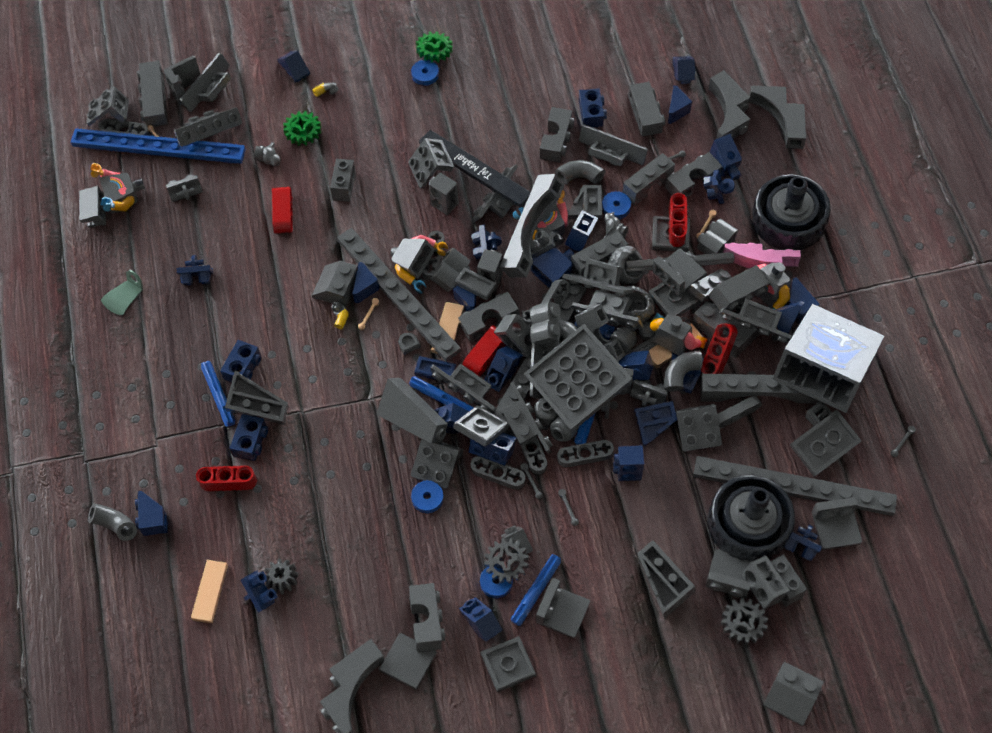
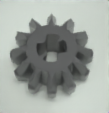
(288, 573)

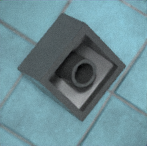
(336, 283)
(793, 693)

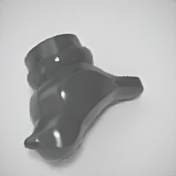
(267, 155)
(613, 225)

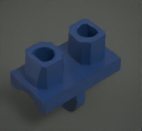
(716, 186)
(487, 240)
(187, 272)
(811, 548)
(257, 590)

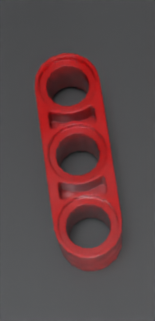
(282, 210)
(678, 220)
(726, 344)
(483, 353)
(218, 473)

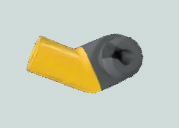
(325, 87)
(341, 313)

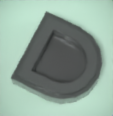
(408, 342)

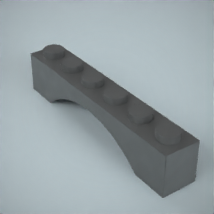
(518, 256)
(729, 386)

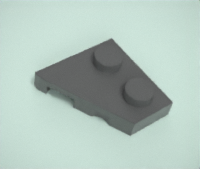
(589, 201)

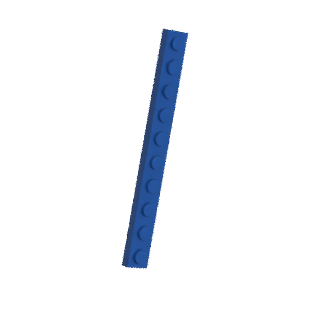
(157, 146)

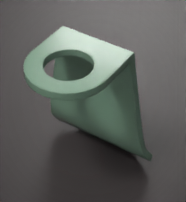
(123, 295)

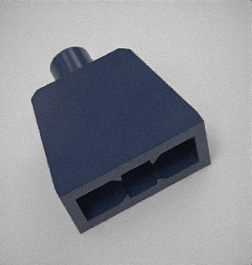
(728, 156)
(552, 266)

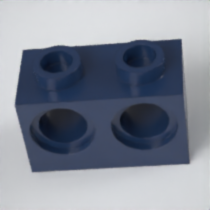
(591, 108)
(237, 361)
(244, 437)
(497, 451)
(629, 463)

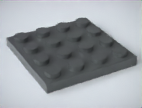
(578, 377)

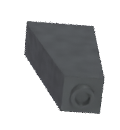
(409, 411)

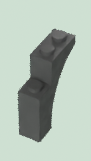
(733, 102)
(789, 116)
(349, 675)

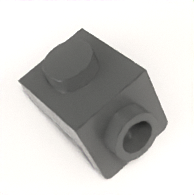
(517, 534)

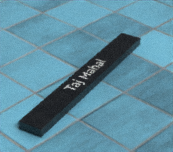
(483, 173)

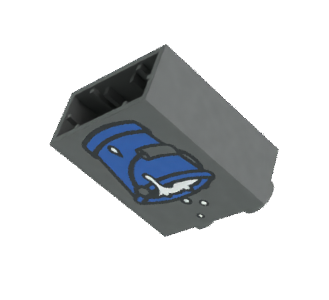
(828, 357)

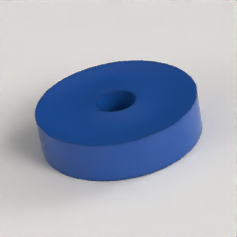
(425, 78)
(616, 198)
(427, 488)
(491, 589)

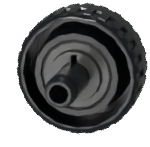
(791, 212)
(751, 518)

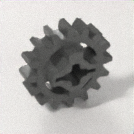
(514, 559)
(748, 613)

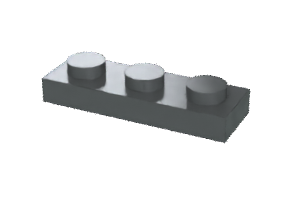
(703, 287)

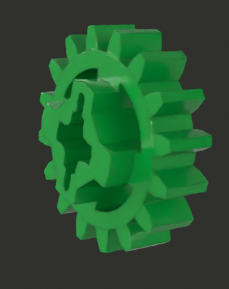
(434, 47)
(310, 124)

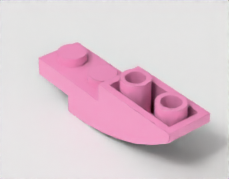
(753, 254)

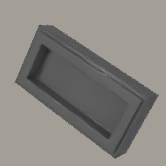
(475, 283)

